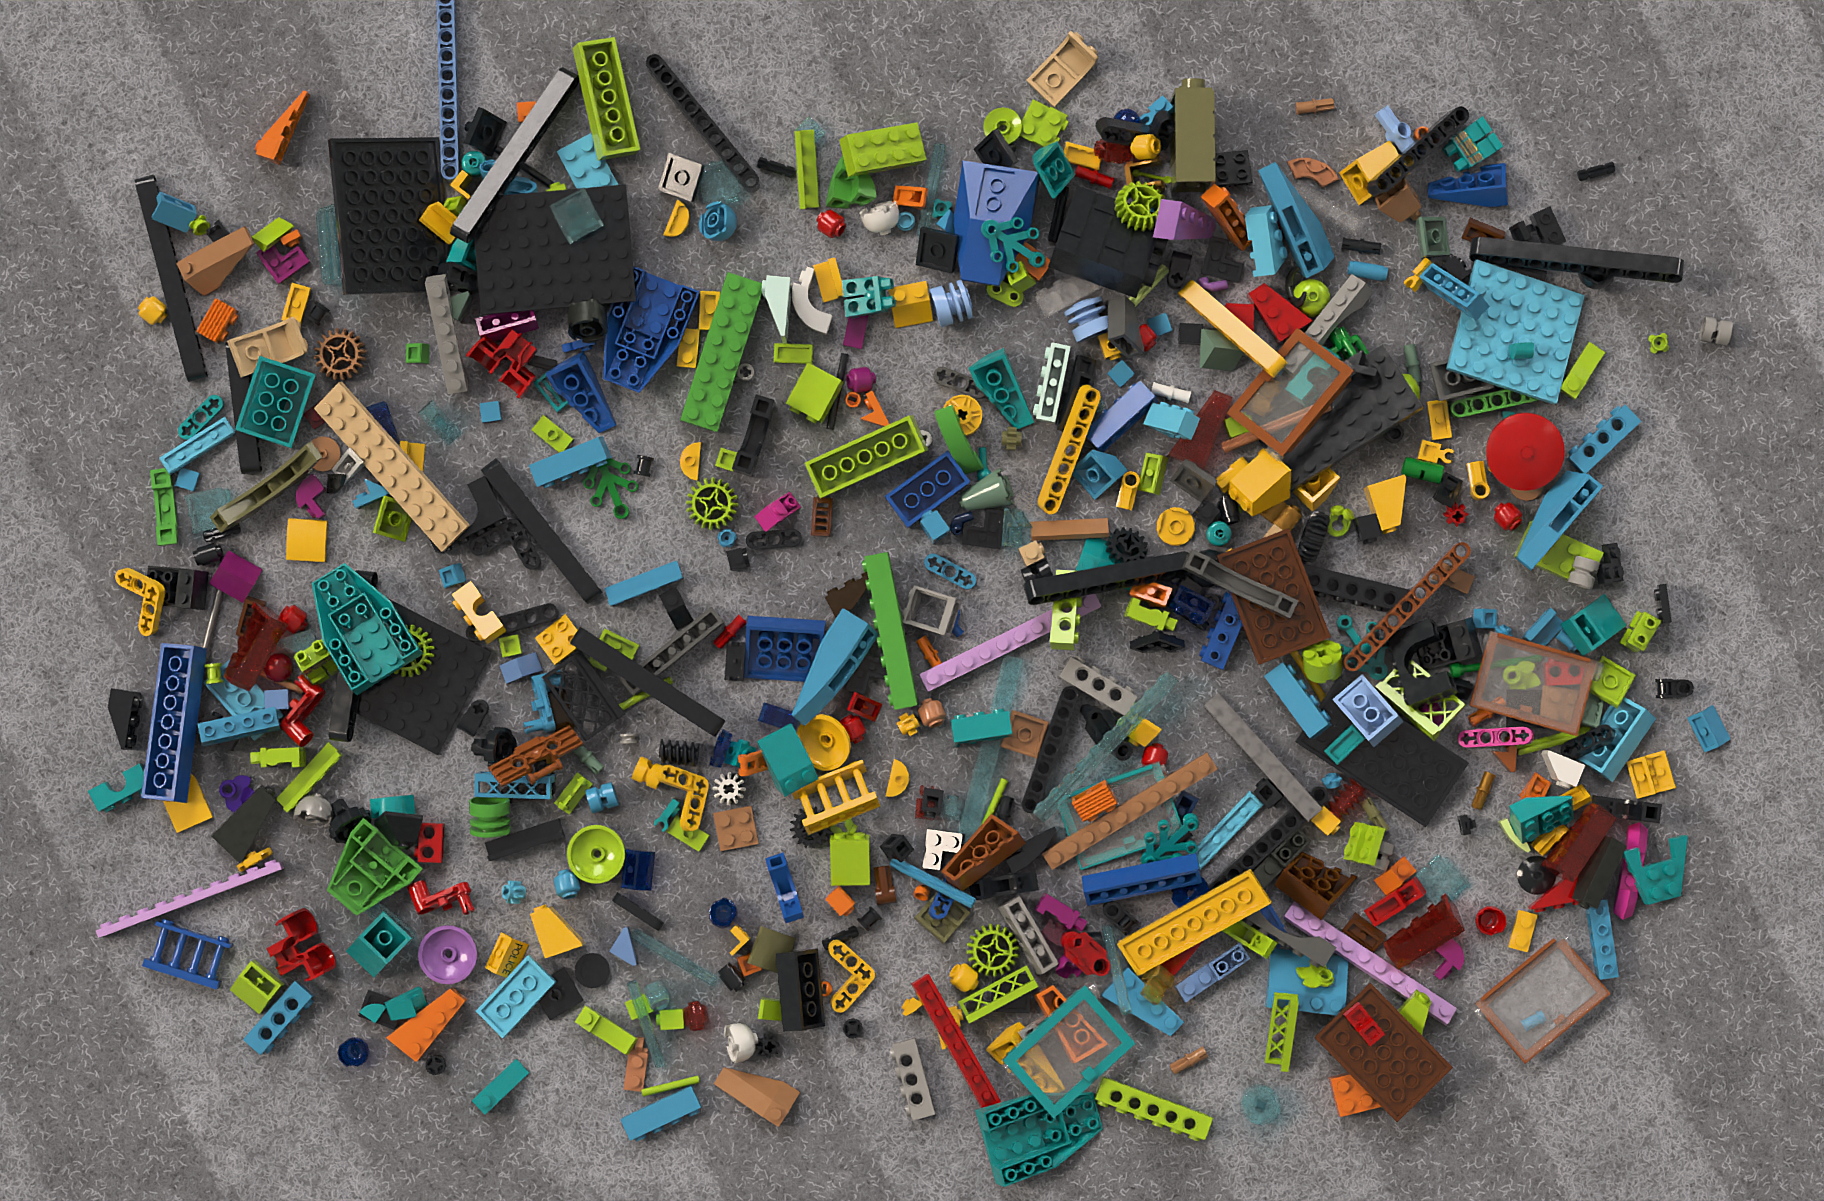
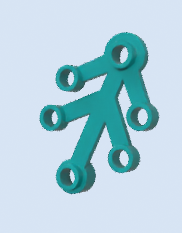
(1010, 242)
(1365, 648)
(1169, 844)

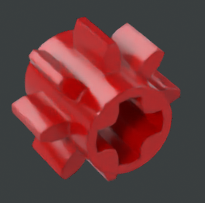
(1459, 516)

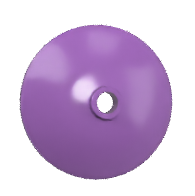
(434, 959)

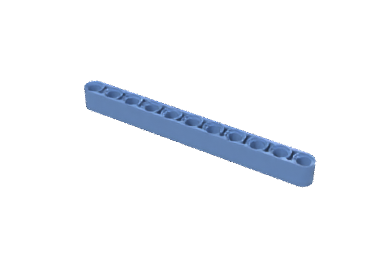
(445, 86)

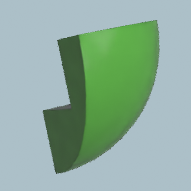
(849, 190)

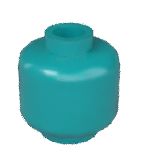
(471, 169)
(1216, 540)

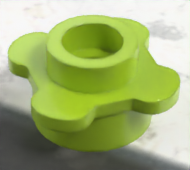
(199, 225)
(1662, 338)

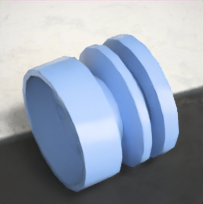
(951, 303)
(1088, 319)

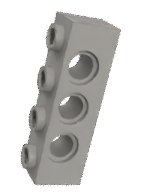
(1069, 675)
(1028, 935)
(925, 1107)

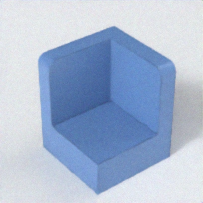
(277, 698)

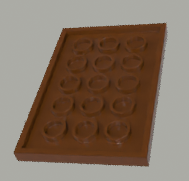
(1277, 565)
(1396, 1067)

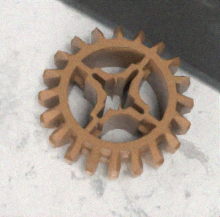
(343, 346)

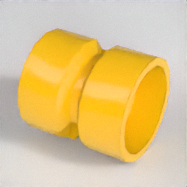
(646, 772)

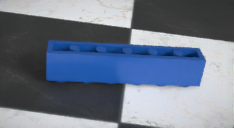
(1141, 879)

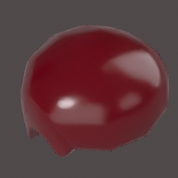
(279, 667)

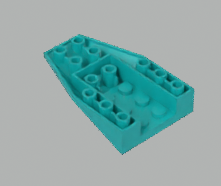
(361, 629)
(1028, 1141)

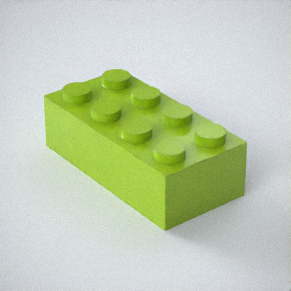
(882, 149)
(1562, 554)

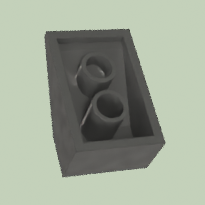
(1454, 385)

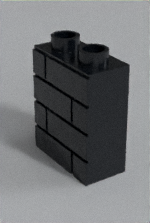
(1102, 248)

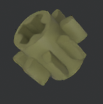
(1011, 438)

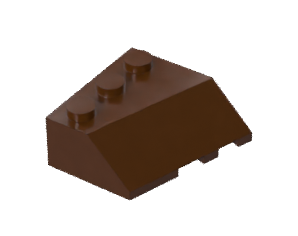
(1313, 884)

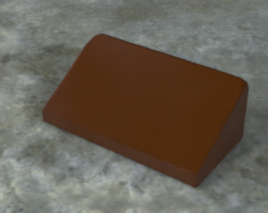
(1479, 229)
(1364, 932)

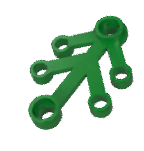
(608, 480)

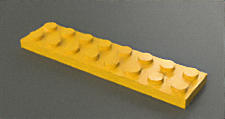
(1194, 922)

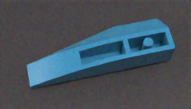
(1298, 222)
(1556, 514)
(834, 664)

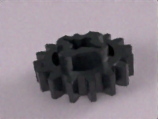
(1126, 546)
(799, 833)

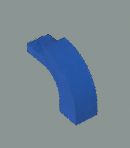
(784, 887)

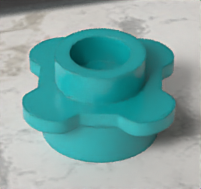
(941, 204)

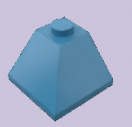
(1098, 472)

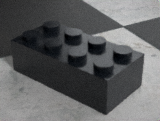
(800, 990)

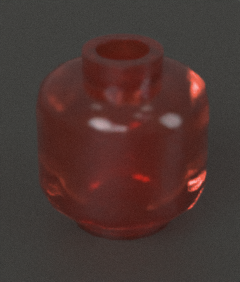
(695, 1016)

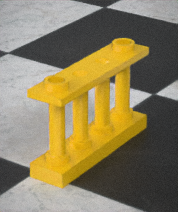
(840, 813)

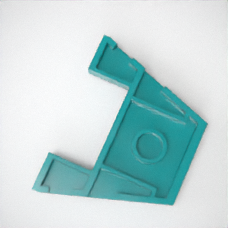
(1660, 879)

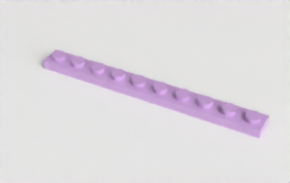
(998, 646)
(197, 894)
(1367, 961)

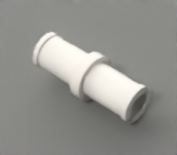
(1171, 392)

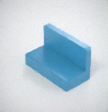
(174, 212)
(1544, 628)
(1709, 728)

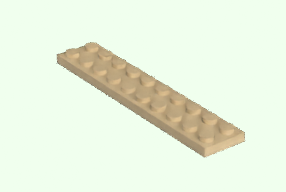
(392, 466)

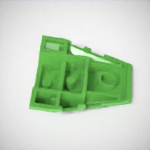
(370, 869)

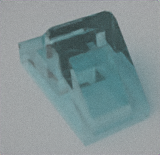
(1013, 524)

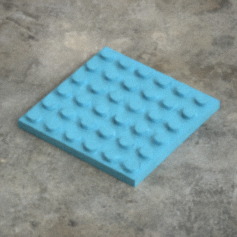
(1518, 313)

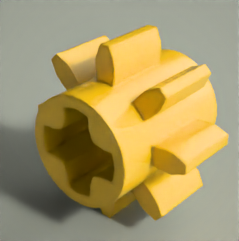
(908, 724)

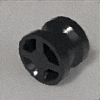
(852, 1031)
(434, 1067)

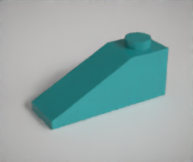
(500, 1086)

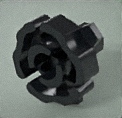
(496, 745)
(345, 820)

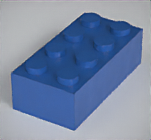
(927, 489)

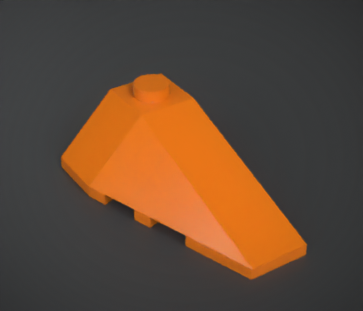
(278, 137)

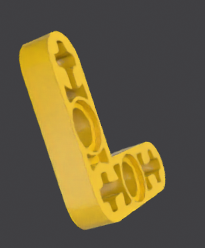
(149, 591)
(689, 786)
(855, 978)

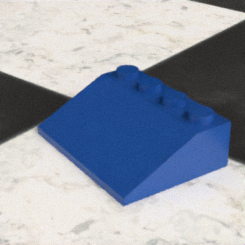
(781, 647)

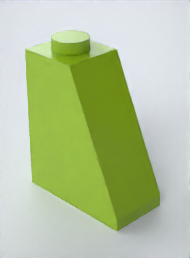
(1416, 1010)

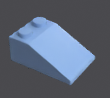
(1368, 710)

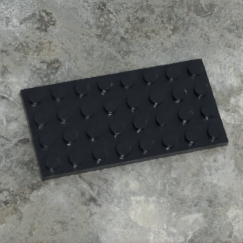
(1356, 418)
(1401, 769)

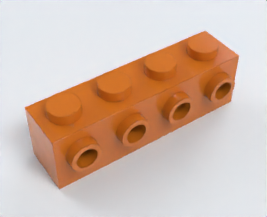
(1227, 215)

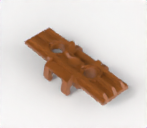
(534, 751)

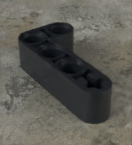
(1112, 129)

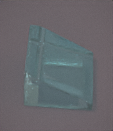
(809, 124)

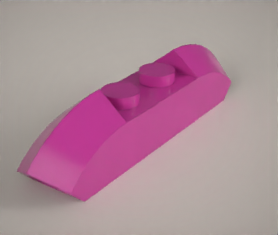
(1626, 890)

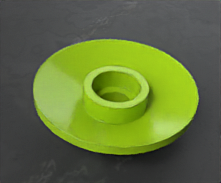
(1005, 117)

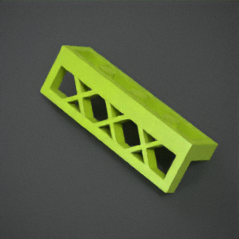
(806, 168)
(309, 777)
(1004, 999)
(1288, 1033)

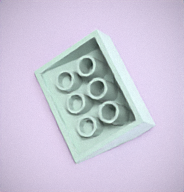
(778, 294)

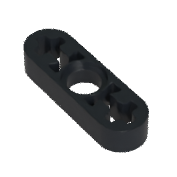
(787, 533)
(1598, 731)
(635, 910)

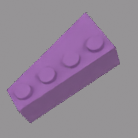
(1182, 222)

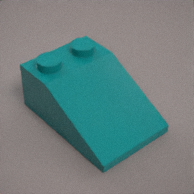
(1053, 168)
(787, 760)

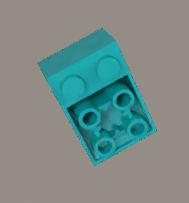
(1593, 625)
(1539, 815)

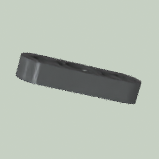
(948, 373)

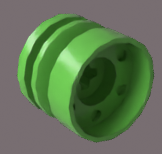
(489, 816)

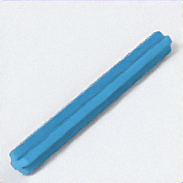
(933, 882)

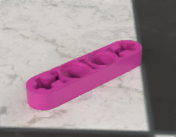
(1495, 737)

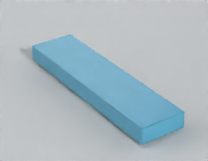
(197, 445)

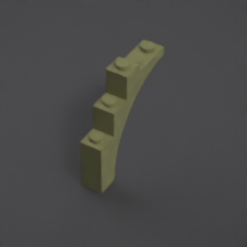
(268, 489)

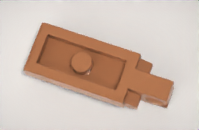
(636, 1066)

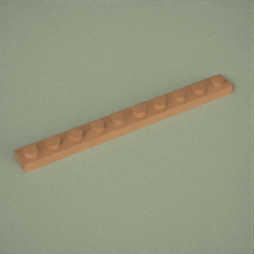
(1129, 810)

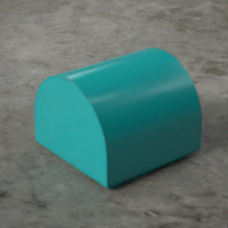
(1521, 350)

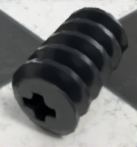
(679, 753)

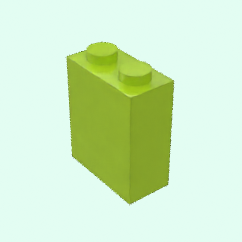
(814, 393)
(849, 859)

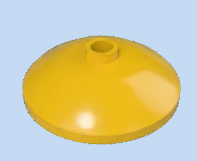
(822, 752)

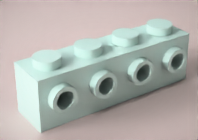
(1052, 384)

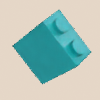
(378, 944)

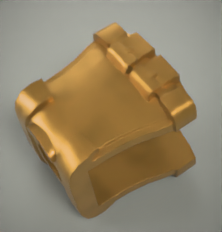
(1129, 166)

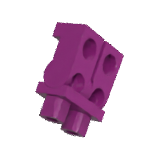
(1066, 915)

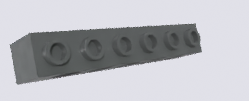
(679, 645)

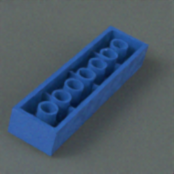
(174, 722)

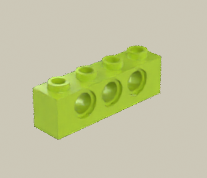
(1065, 639)

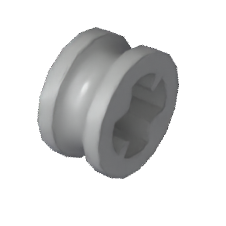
(741, 376)
(628, 738)

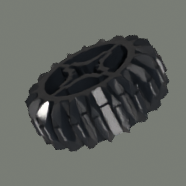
(1313, 536)

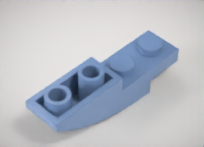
(1212, 972)

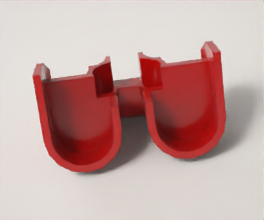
(516, 350)
(299, 927)

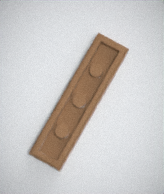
(1069, 529)

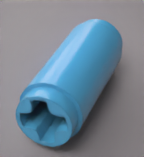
(1367, 270)

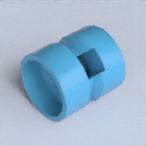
(595, 796)

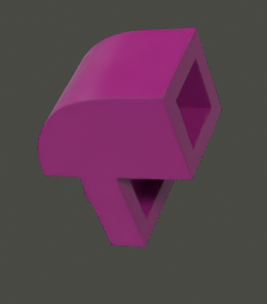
(307, 493)
(1453, 957)

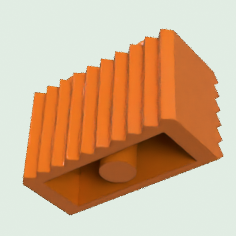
(217, 321)
(1094, 801)
(840, 901)

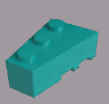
(980, 727)

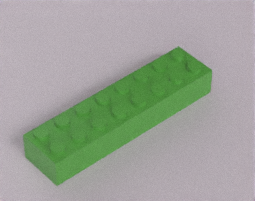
(721, 352)

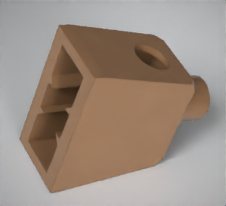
(1400, 202)

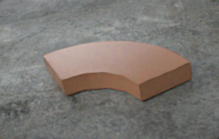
(1312, 169)

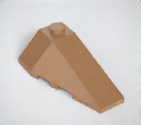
(212, 264)
(761, 1094)

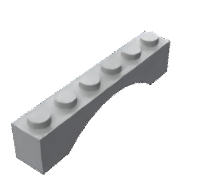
(1347, 300)
(444, 327)

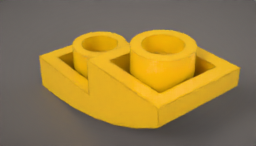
(911, 1005)

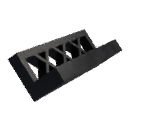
(524, 839)

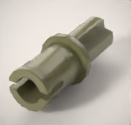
(1373, 813)

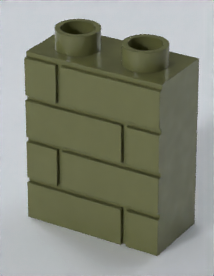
(1193, 140)

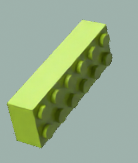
(606, 98)
(866, 456)

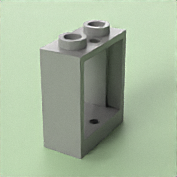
(949, 616)

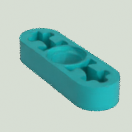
(208, 404)

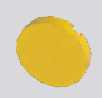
(1175, 526)

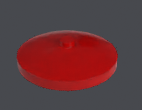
(1525, 451)

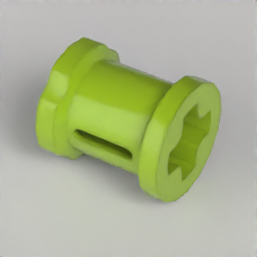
(213, 673)

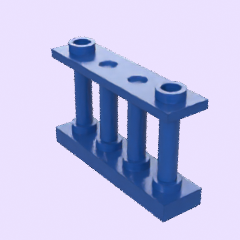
(191, 973)

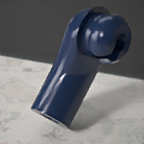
(958, 522)

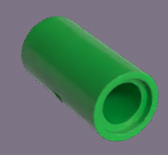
(1422, 470)

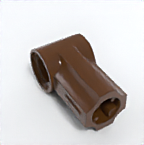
(884, 888)

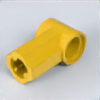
(1477, 477)
(1224, 478)
(1127, 493)
(1546, 841)

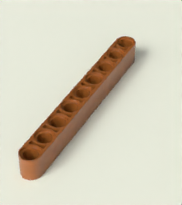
(1415, 603)

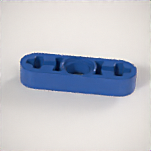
(945, 908)

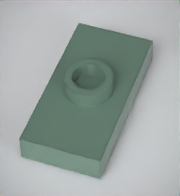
(1592, 711)

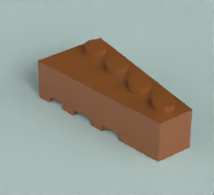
(982, 852)

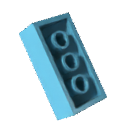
(1630, 726)

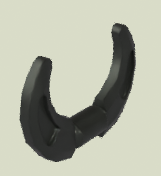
(1297, 302)

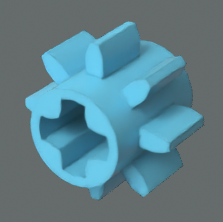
(513, 892)

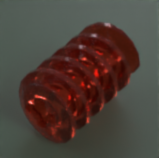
(1346, 800)

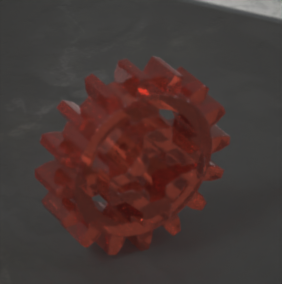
(1113, 152)

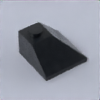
(399, 828)

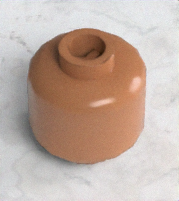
(931, 713)

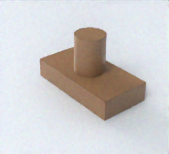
(1457, 580)

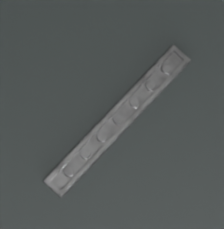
(1263, 757)

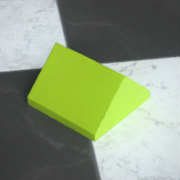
(392, 520)

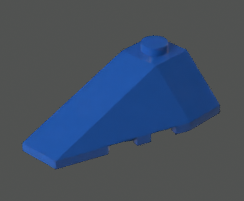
(1481, 188)
(581, 388)

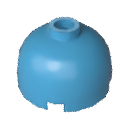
(718, 222)

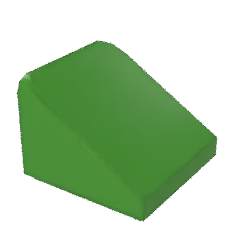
(417, 353)

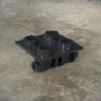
(1232, 168)

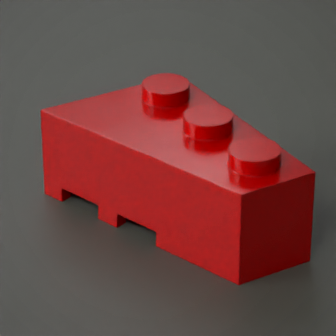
(1277, 313)

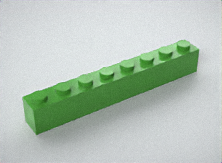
(891, 630)

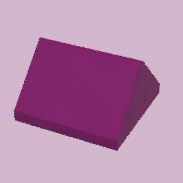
(235, 576)

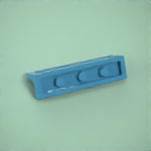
(643, 583)
(489, 778)

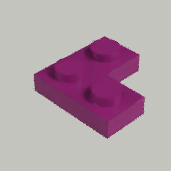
(283, 266)

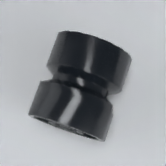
(1039, 571)

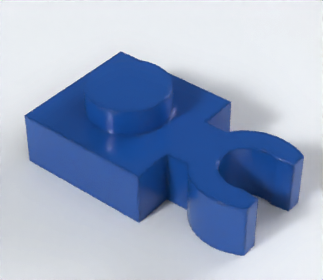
(577, 345)

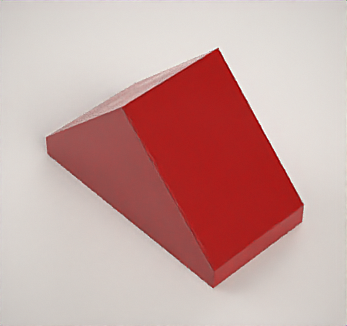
(1243, 312)
(864, 706)

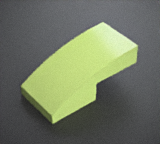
(1507, 829)

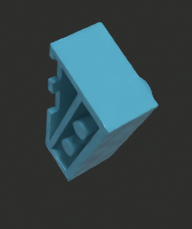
(1266, 240)
(1172, 420)

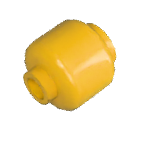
(1145, 147)
(152, 310)
(964, 977)

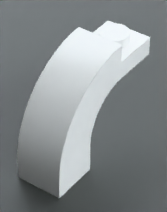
(811, 317)

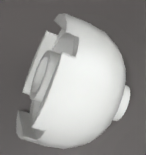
(881, 217)
(740, 1041)

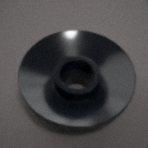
(1526, 877)

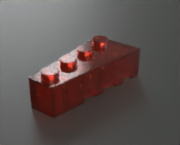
(1206, 432)
(255, 647)
(1579, 843)
(1425, 933)

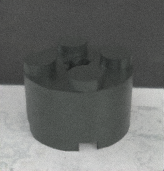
(587, 321)

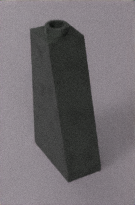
(243, 825)
(1598, 872)

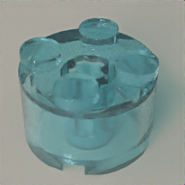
(1270, 1108)

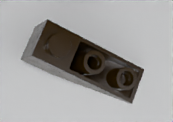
(847, 596)

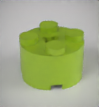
(1323, 661)

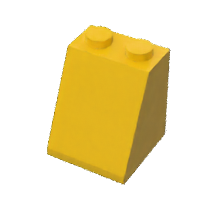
(1365, 168)
(1261, 484)
(1387, 502)
(554, 932)

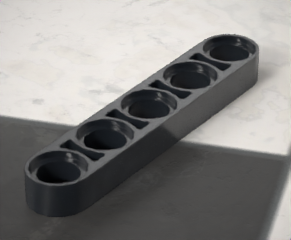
(521, 620)

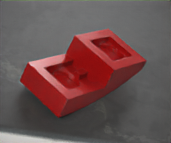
(1364, 1024)

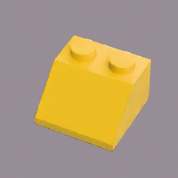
(911, 304)

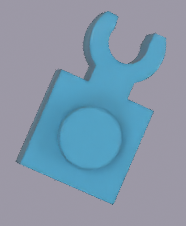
(1160, 104)

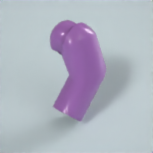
(1213, 286)

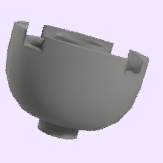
(313, 810)

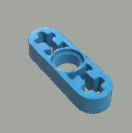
(939, 560)

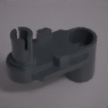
(1098, 723)

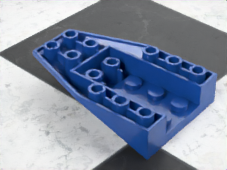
(992, 194)
(647, 330)

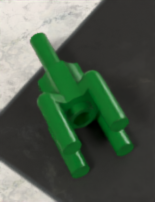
(1344, 343)

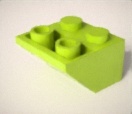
(256, 986)

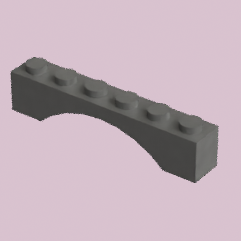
(1239, 585)
(1313, 947)

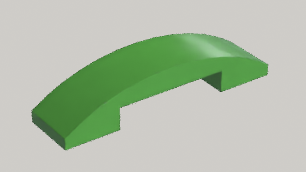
(956, 440)
(165, 507)

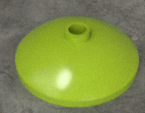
(582, 858)

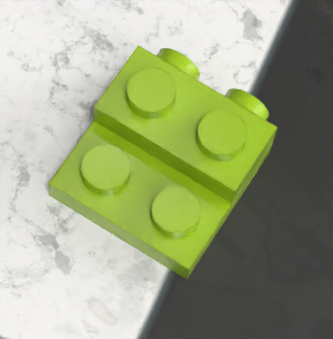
(1042, 124)
(1363, 844)

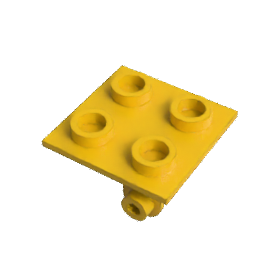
(557, 638)

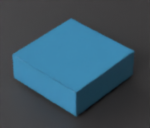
(490, 411)
(187, 479)

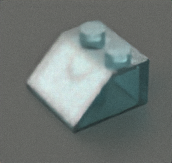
(576, 215)

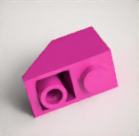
(777, 511)

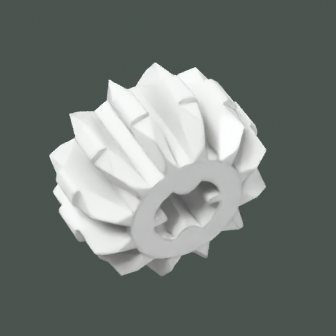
(727, 782)

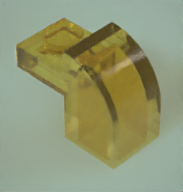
(1156, 983)

